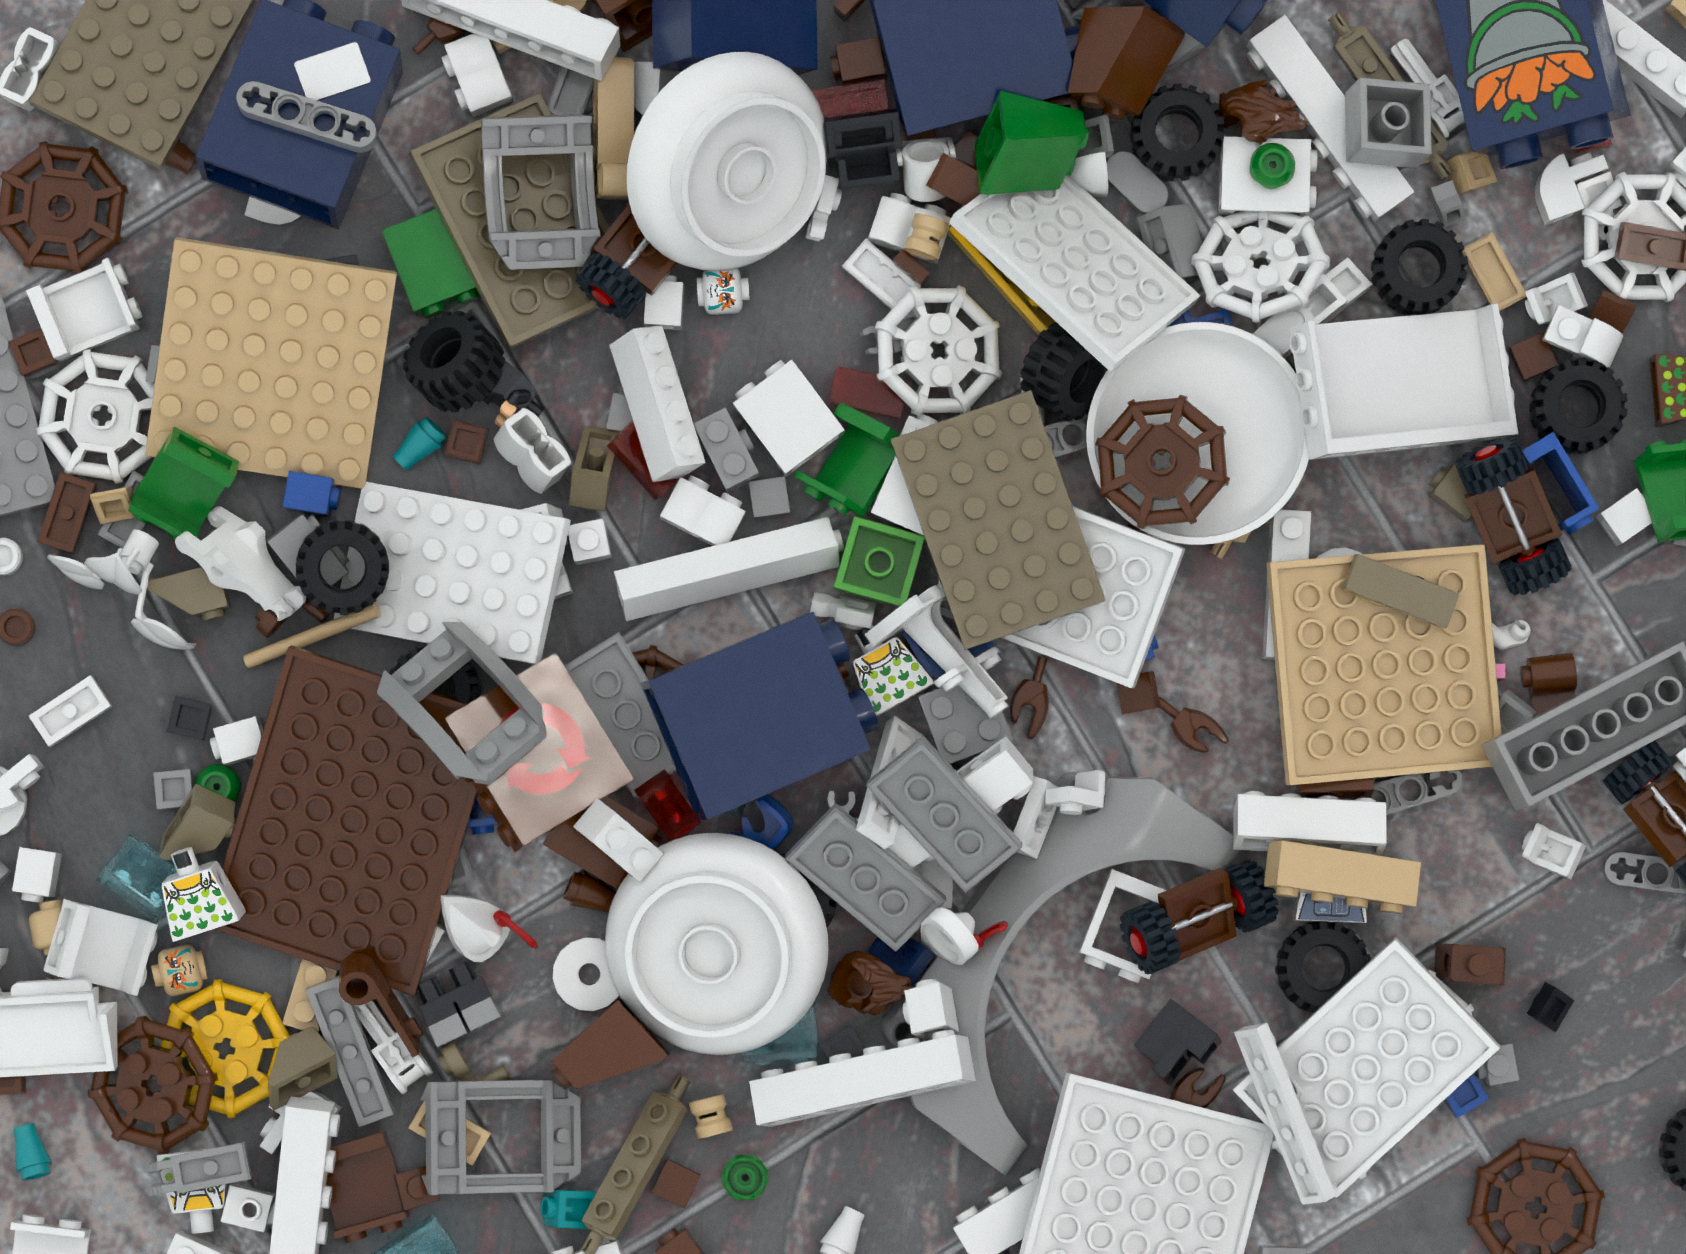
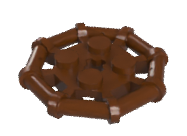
(73, 224)
(1166, 482)
(164, 1103)
(1535, 1183)

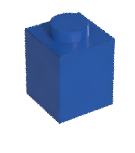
(311, 494)

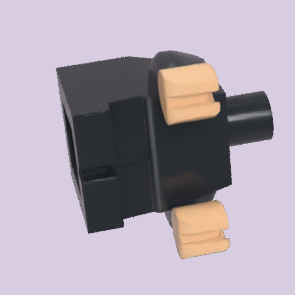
(512, 394)

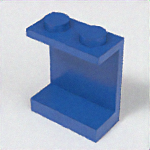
(1567, 478)

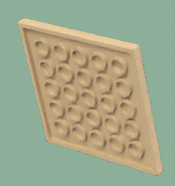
(272, 359)
(1378, 687)

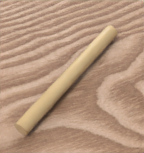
(311, 635)

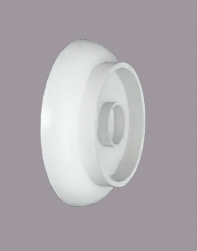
(727, 162)
(1238, 386)
(717, 944)

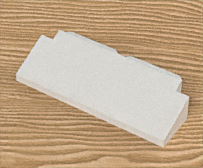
(56, 1029)

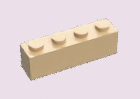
(1343, 875)

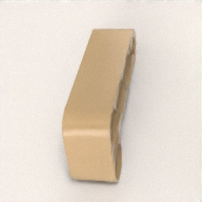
(613, 129)

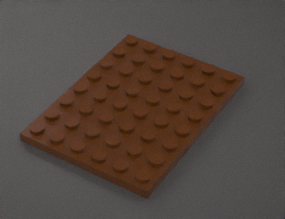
(346, 825)

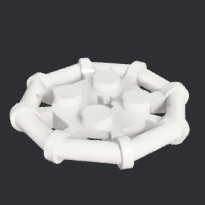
(1642, 212)
(1260, 243)
(917, 352)
(79, 415)

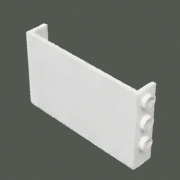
(1403, 382)

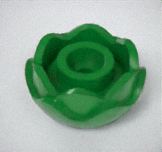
(1272, 177)
(225, 776)
(733, 1181)

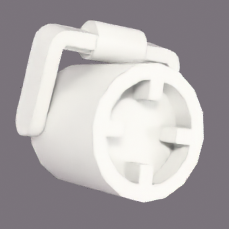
(918, 163)

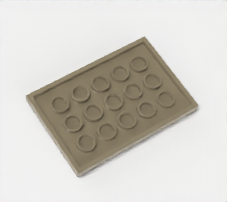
(138, 69)
(535, 198)
(997, 520)

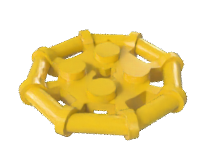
(244, 1038)

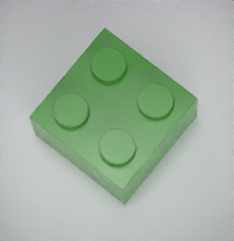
(879, 562)

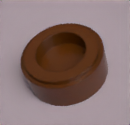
(17, 627)

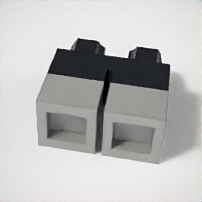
(472, 998)

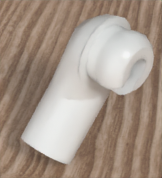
(1511, 634)

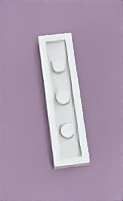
(875, 819)

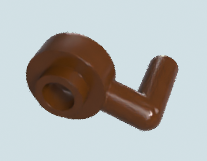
(268, 619)

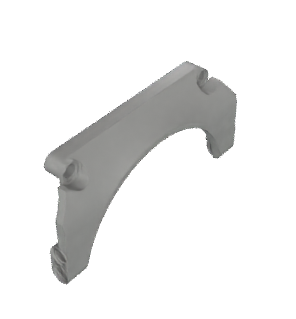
(1135, 824)

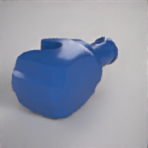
(777, 823)

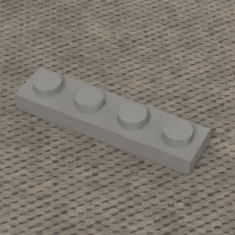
(353, 1053)

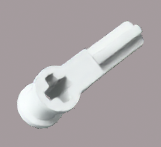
(1443, 94)
(390, 1049)

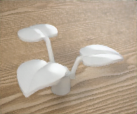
(117, 570)

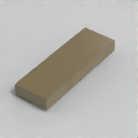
(1400, 591)

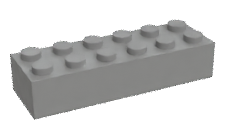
(1591, 728)

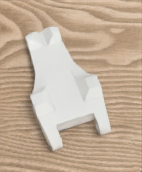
(239, 560)

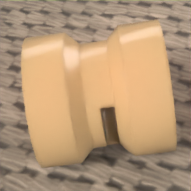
(926, 236)
(713, 1124)

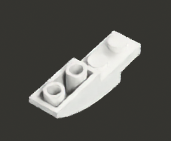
(1328, 298)

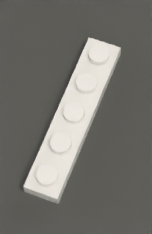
(1285, 1113)

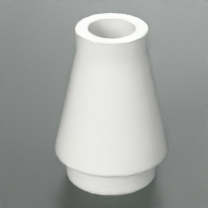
(843, 1234)

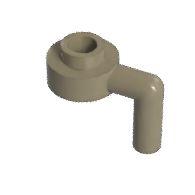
(455, 1063)

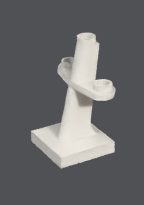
(924, 624)

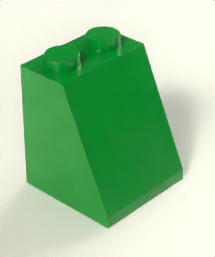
(1027, 145)

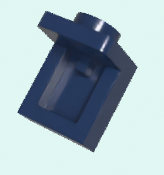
(907, 961)

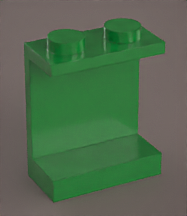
(429, 264)
(856, 464)
(182, 484)
(1663, 484)

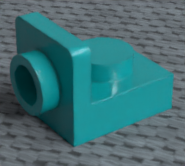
(566, 1208)

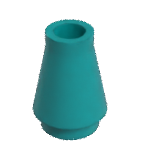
(420, 442)
(30, 1153)

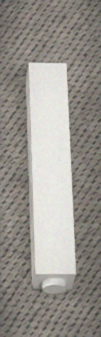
(728, 568)

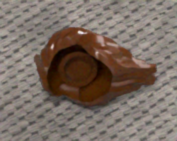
(1259, 112)
(866, 983)

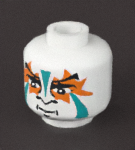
(722, 291)

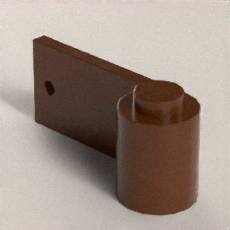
(1549, 680)
(363, 982)

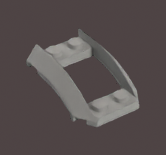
(538, 136)
(435, 665)
(447, 1137)

